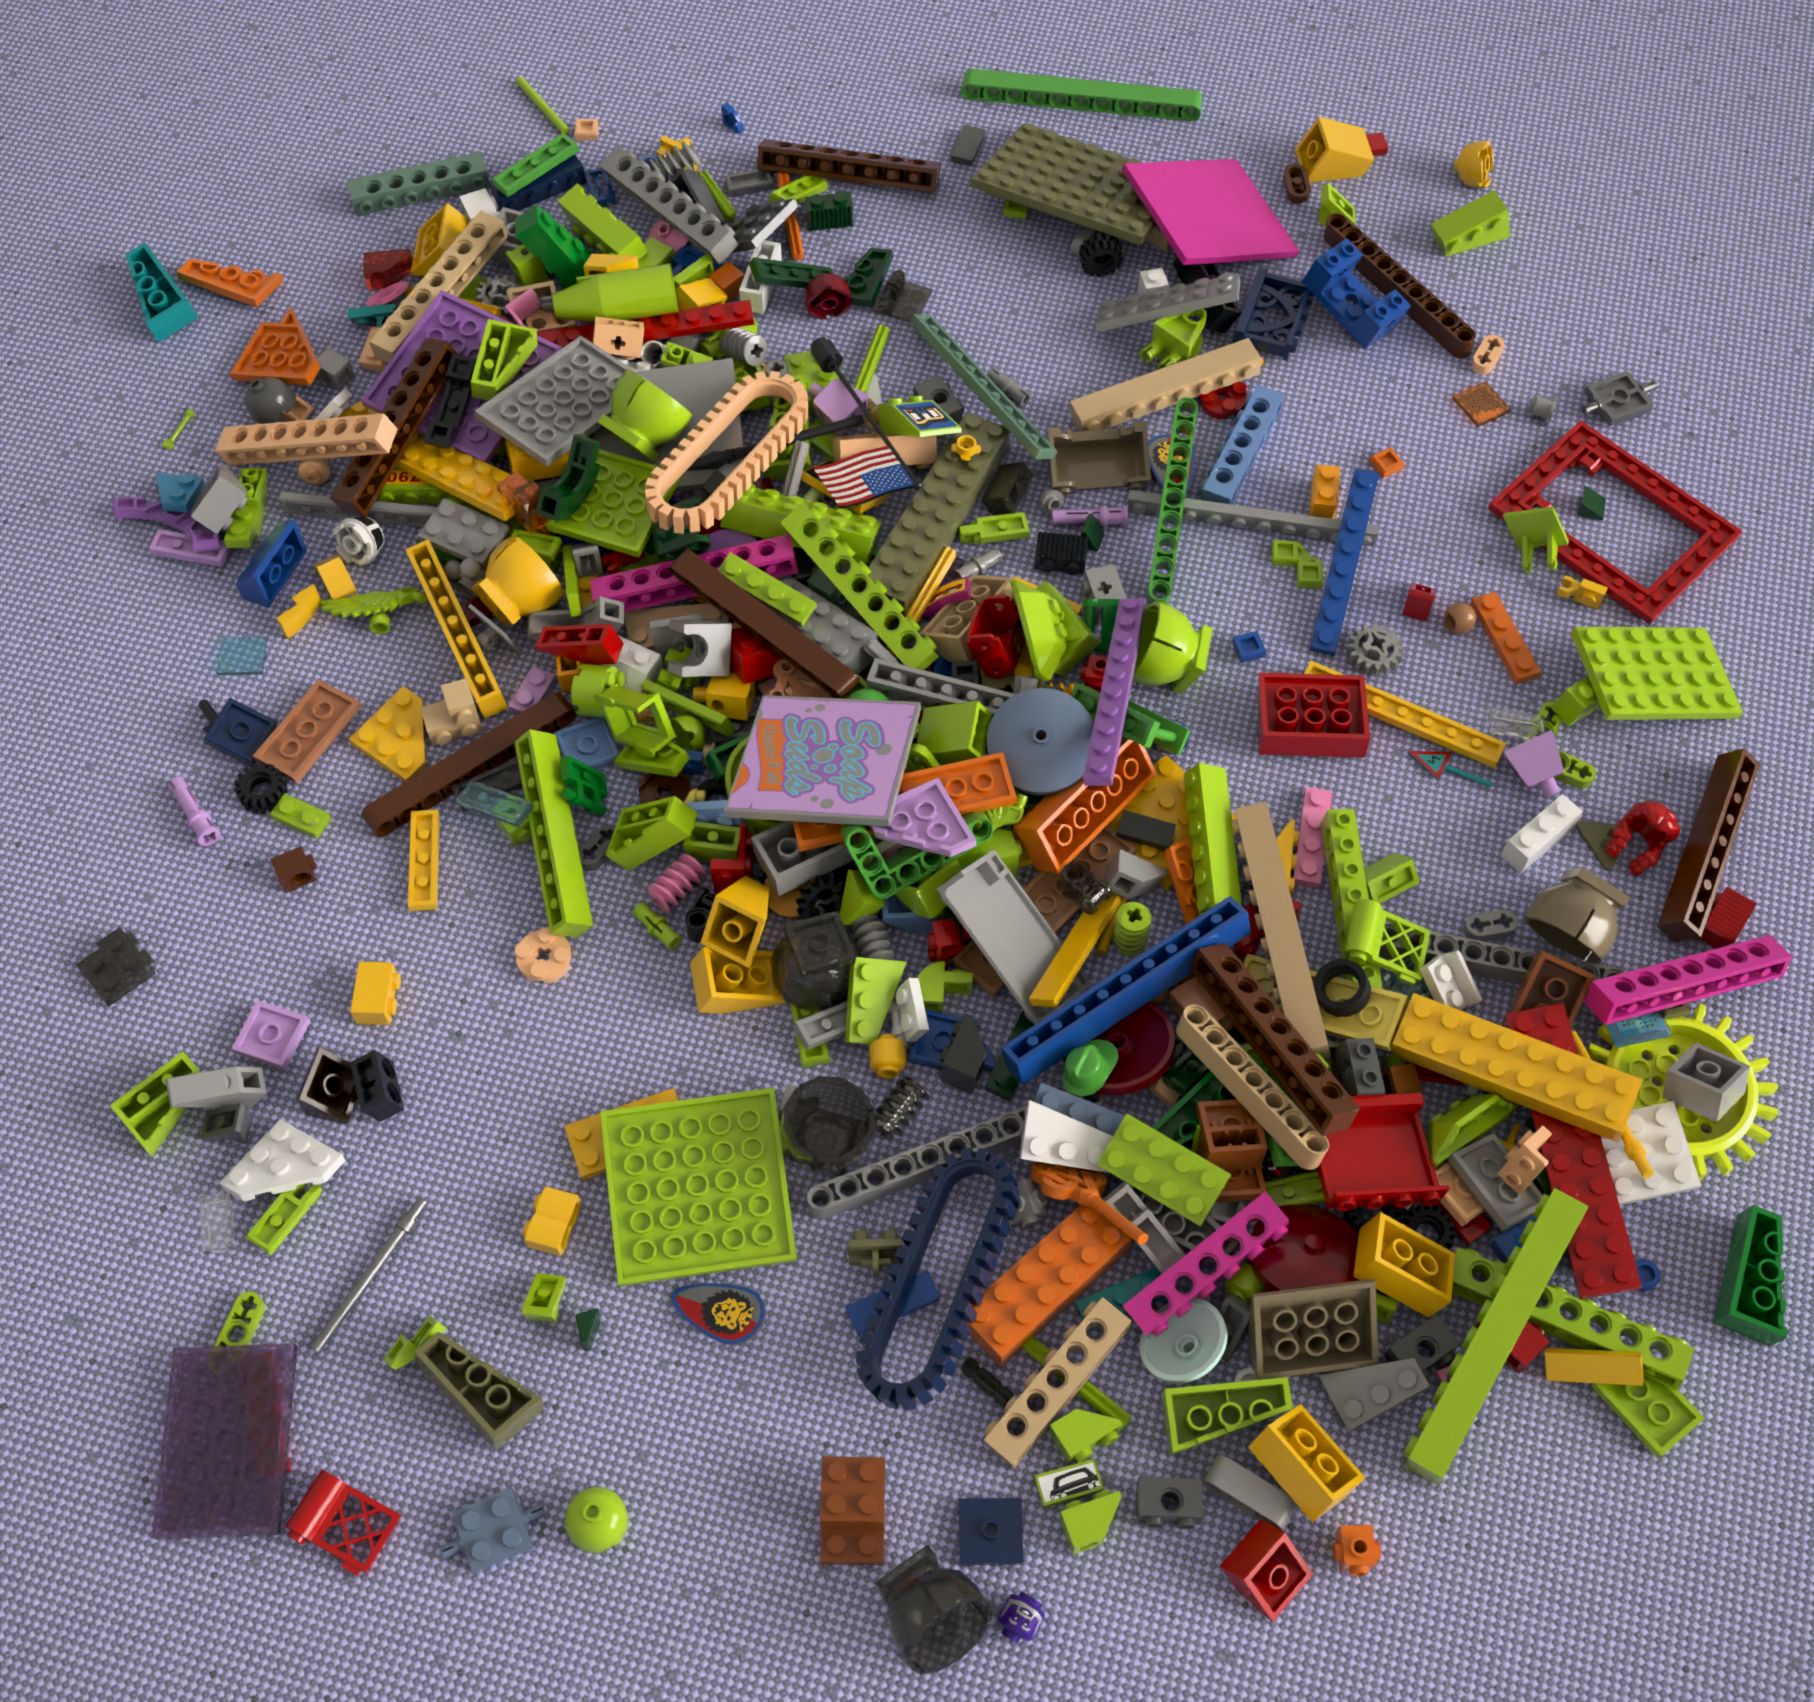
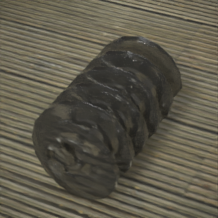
(898, 1106)

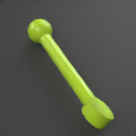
(168, 444)

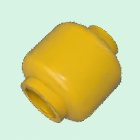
(887, 1056)

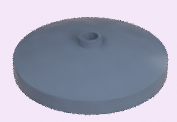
(1045, 764)

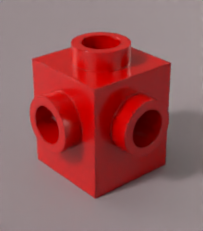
(1094, 671)

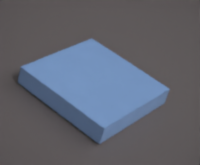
(588, 743)

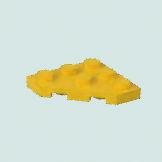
(395, 736)

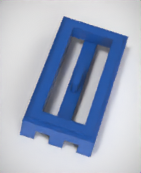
(602, 200)

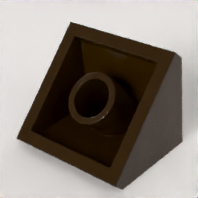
(328, 1088)

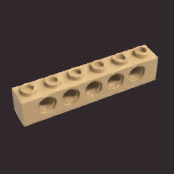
(1014, 1448)

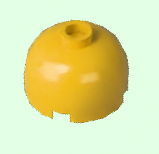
(1474, 164)

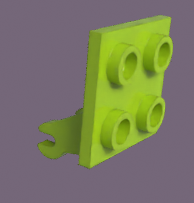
(1536, 529)

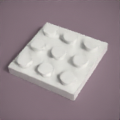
(1666, 1152)

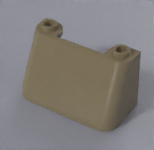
(1099, 458)

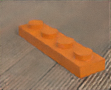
(1505, 638)

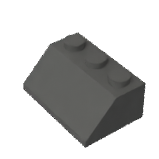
(697, 190)

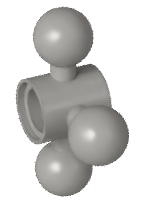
(468, 572)

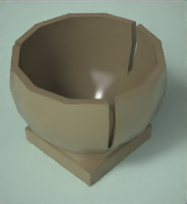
(1578, 914)

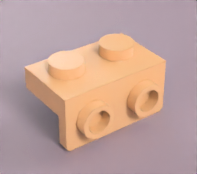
(1525, 1162)

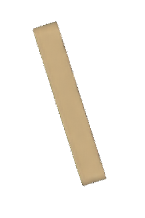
(1252, 1087)

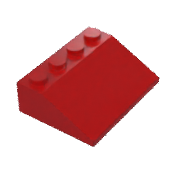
(1312, 715)

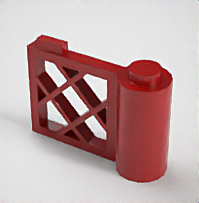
(317, 1515)

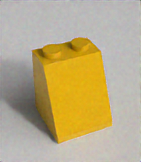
(1334, 151)
(737, 920)

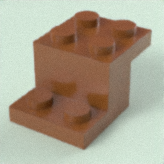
(1235, 1144)
(852, 1510)

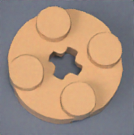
(540, 970)

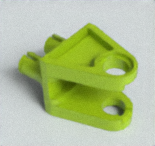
(1175, 339)

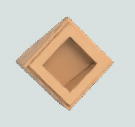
(299, 411)

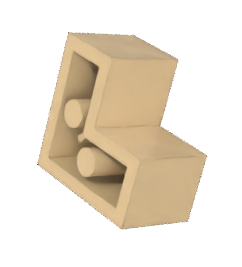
(452, 717)

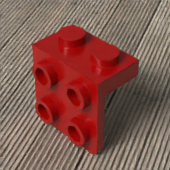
(728, 871)

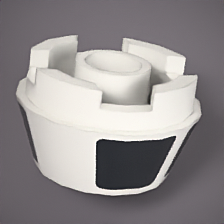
(359, 540)

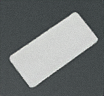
(874, 391)

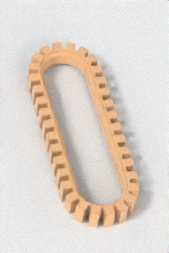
(706, 433)

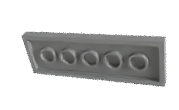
(1169, 302)

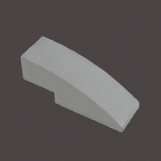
(1160, 1245)

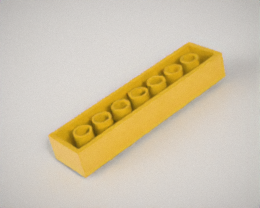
(1516, 1067)

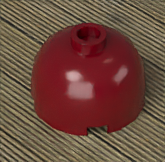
(827, 295)

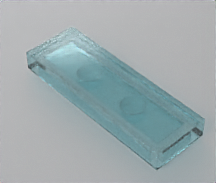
(495, 803)

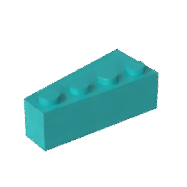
(160, 297)

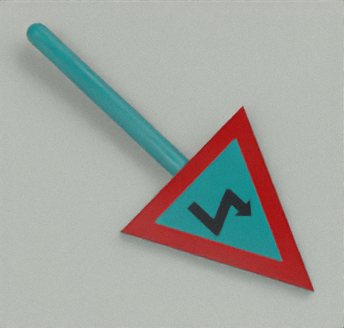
(1436, 762)

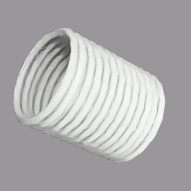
(648, 350)

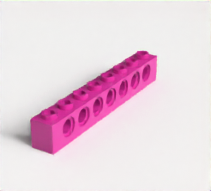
(657, 585)
(1687, 979)

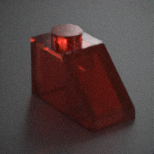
(386, 267)

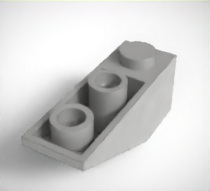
(217, 1088)

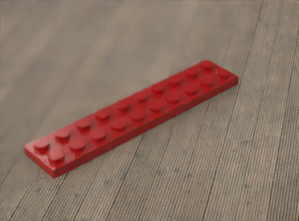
(1579, 1167)

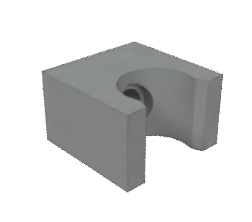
(710, 648)

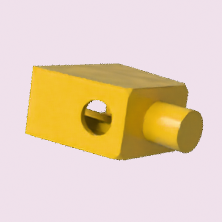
(727, 696)

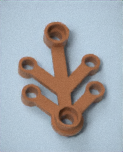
(792, 678)

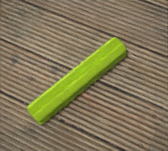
(722, 202)

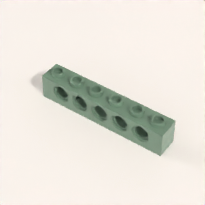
(418, 183)

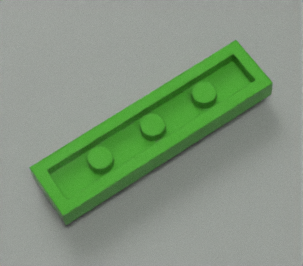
(535, 164)

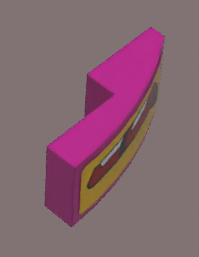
(948, 593)

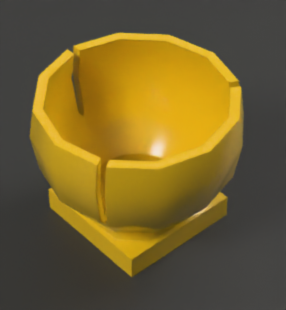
(517, 583)

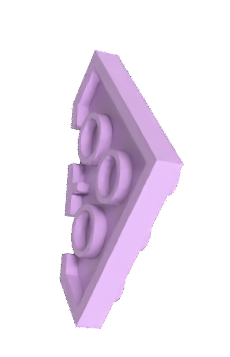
(927, 821)

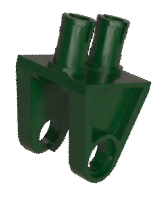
(670, 544)

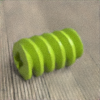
(1132, 928)

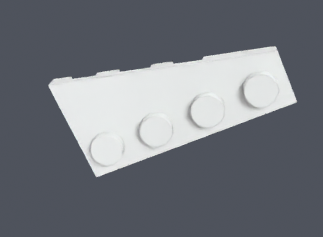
(1061, 1139)

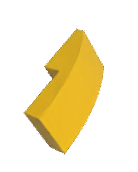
(306, 605)

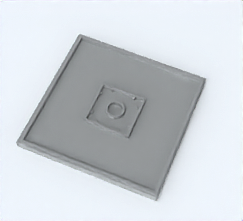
(698, 390)

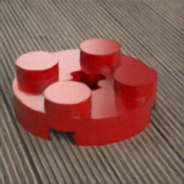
(1228, 406)

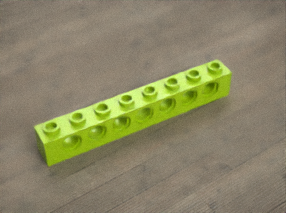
(798, 525)
(1345, 877)
(1577, 1332)

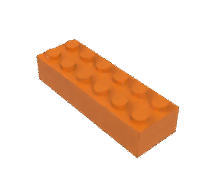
(1072, 818)
(1046, 1282)

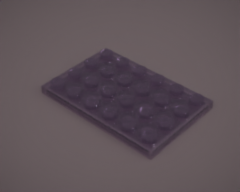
(225, 1442)

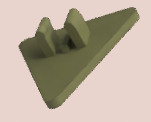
(1597, 837)

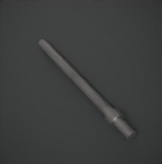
(403, 1226)

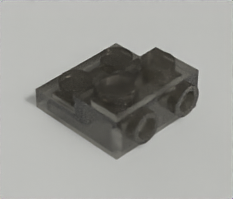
(117, 966)

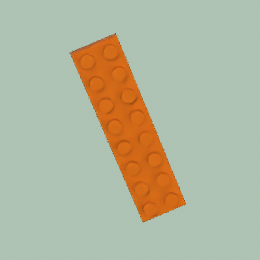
(971, 784)

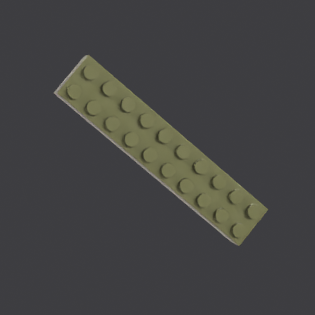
(937, 511)

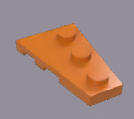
(1182, 873)

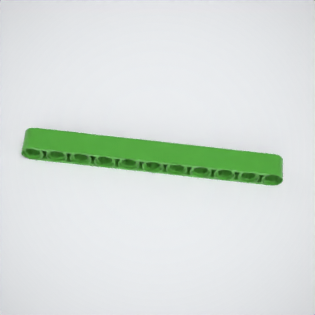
(1082, 94)

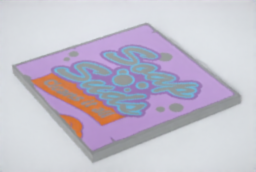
(824, 760)

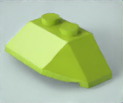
(1041, 628)
(1465, 1124)

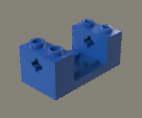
(1333, 282)

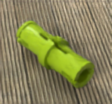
(657, 926)

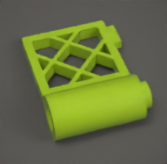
(1369, 930)

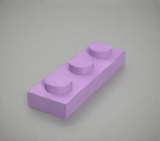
(179, 547)

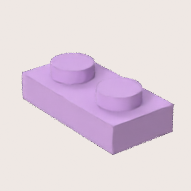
(532, 690)

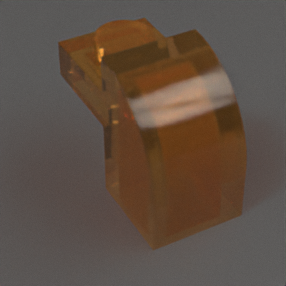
(525, 498)

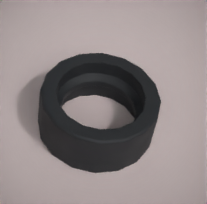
(1337, 968)

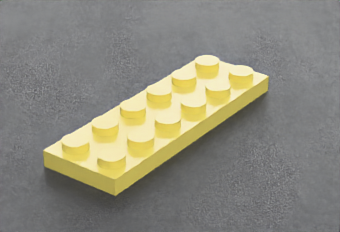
(1377, 1020)

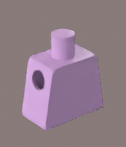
(835, 403)
(1537, 762)

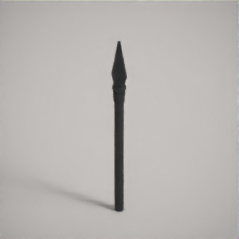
(717, 459)

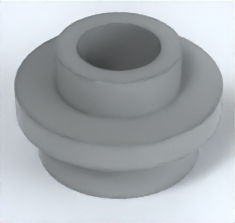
(1051, 500)

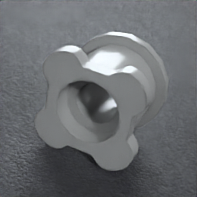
(1542, 407)

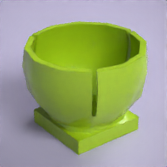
(648, 419)
(1170, 649)

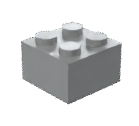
(1706, 1082)

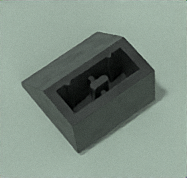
(965, 1058)

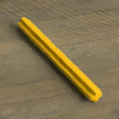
(929, 586)

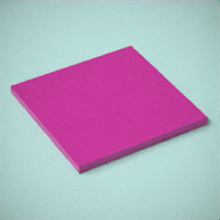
(1210, 211)

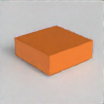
(1387, 462)

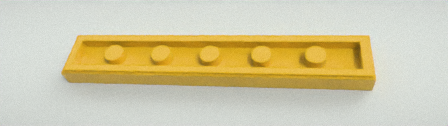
(1073, 954)

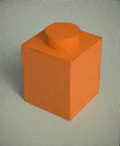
(728, 279)

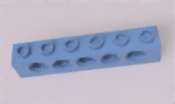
(1242, 446)

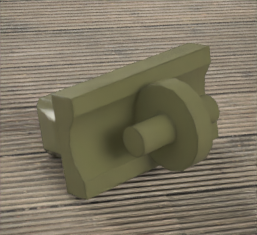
(873, 1252)

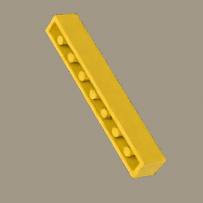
(457, 629)

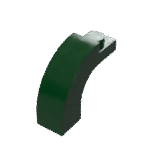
(575, 484)

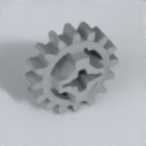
(496, 292)
(1375, 649)

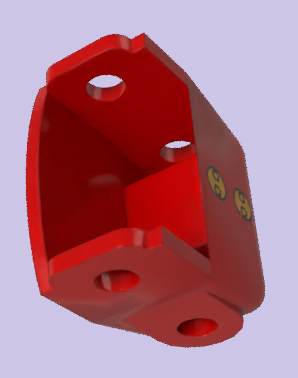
(988, 640)

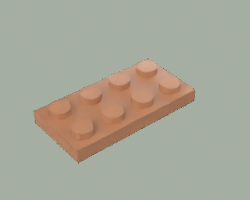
(307, 730)

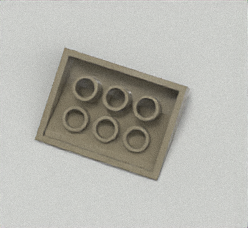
(1313, 1329)

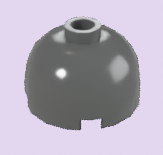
(268, 399)

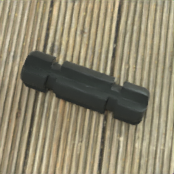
(986, 1381)

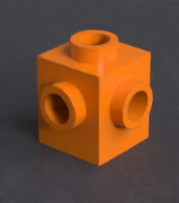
(1352, 1539)

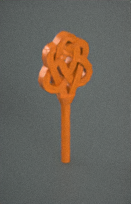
(1085, 1188)

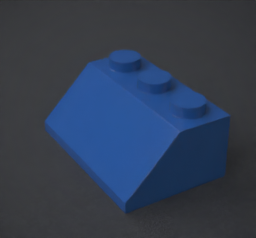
(272, 564)

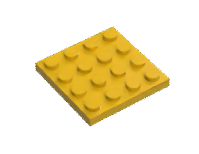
(1166, 801)

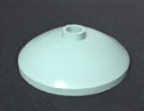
(1168, 1353)

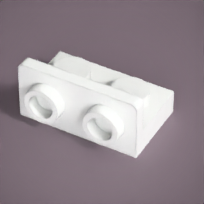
(1450, 981)

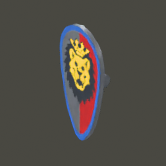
(1158, 457)
(721, 1311)

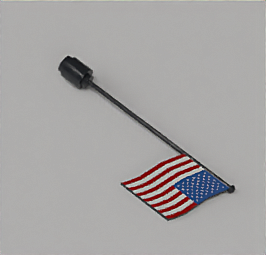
(868, 472)

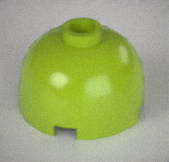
(596, 1519)

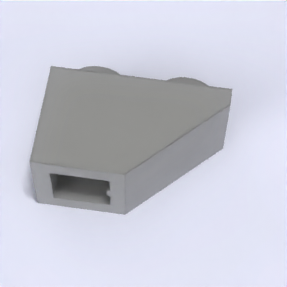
(1132, 875)

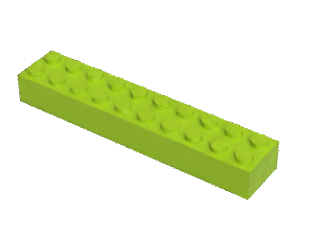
(1496, 1336)

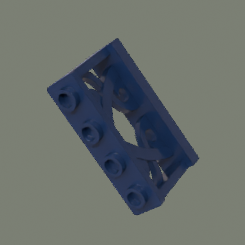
(1267, 287)

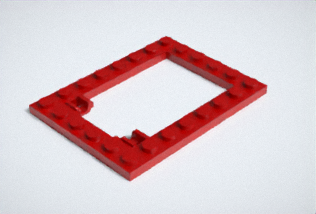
(1595, 451)

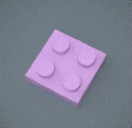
(271, 1035)

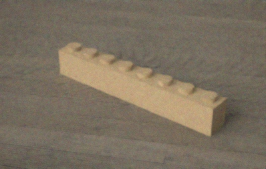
(1166, 386)

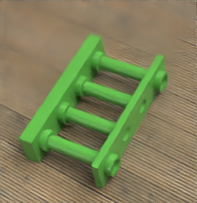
(1140, 723)

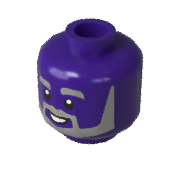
(1020, 1617)

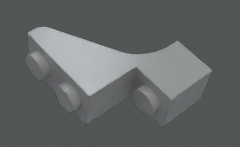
(600, 612)

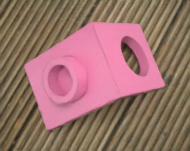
(523, 306)

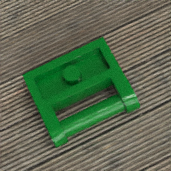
(1108, 617)

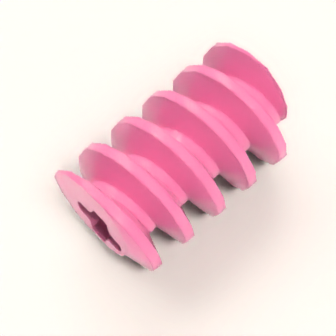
(674, 881)

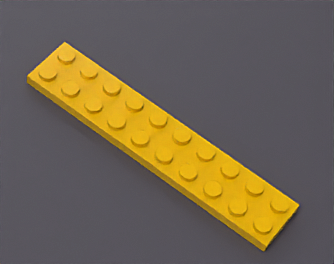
(452, 472)

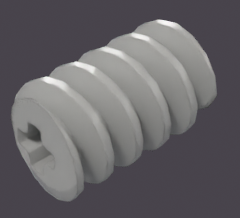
(674, 162)
(744, 346)
(872, 938)

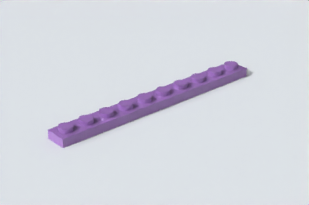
(1115, 693)

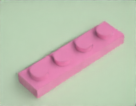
(1310, 842)

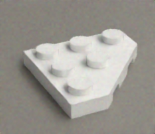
(280, 1163)

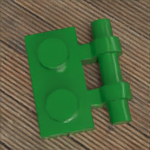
(583, 780)

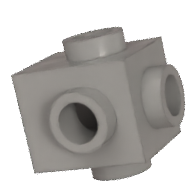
(1030, 1205)

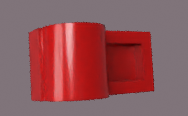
(944, 941)

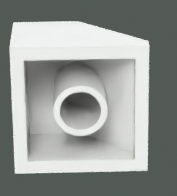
(638, 665)

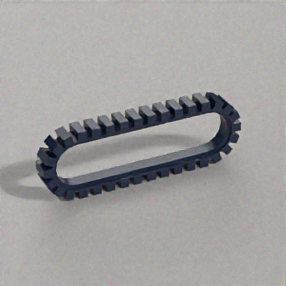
(967, 1293)

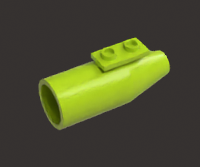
(619, 295)

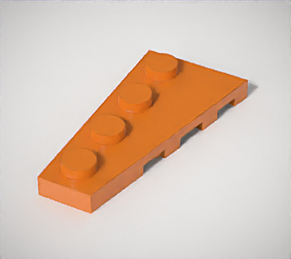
(230, 281)

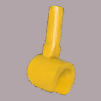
(1509, 1144)

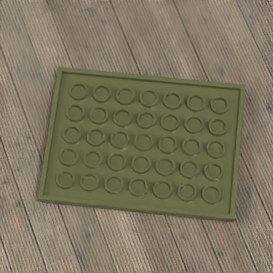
(1067, 182)

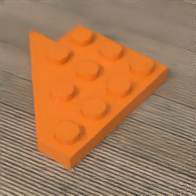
(278, 352)

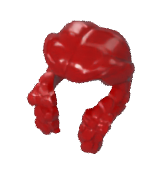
(1656, 826)

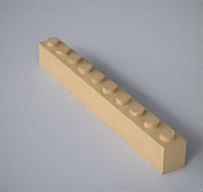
(1279, 924)

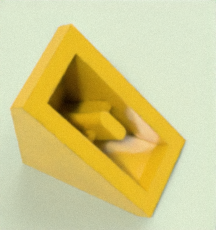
(335, 577)

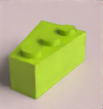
(500, 357)

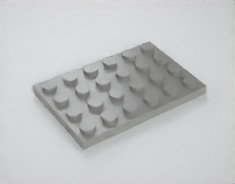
(556, 401)

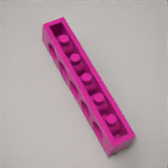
(1262, 1210)

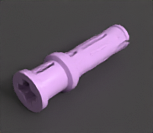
(1104, 516)
(197, 819)

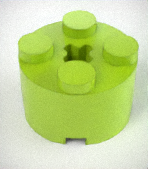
(592, 681)

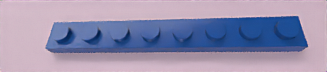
(1344, 562)

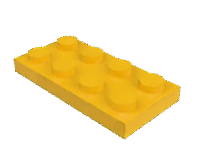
(587, 1138)

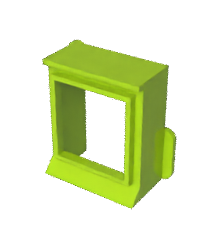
(618, 710)

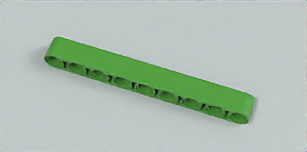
(1173, 492)

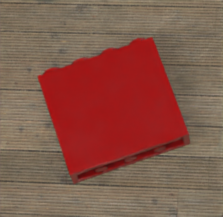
(1381, 1157)

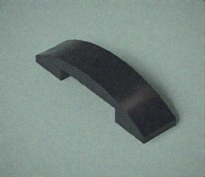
(453, 404)

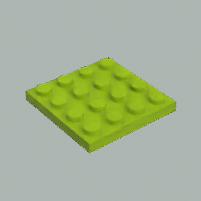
(615, 508)

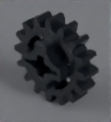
(821, 892)

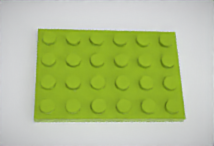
(1656, 673)

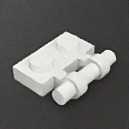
(908, 1012)

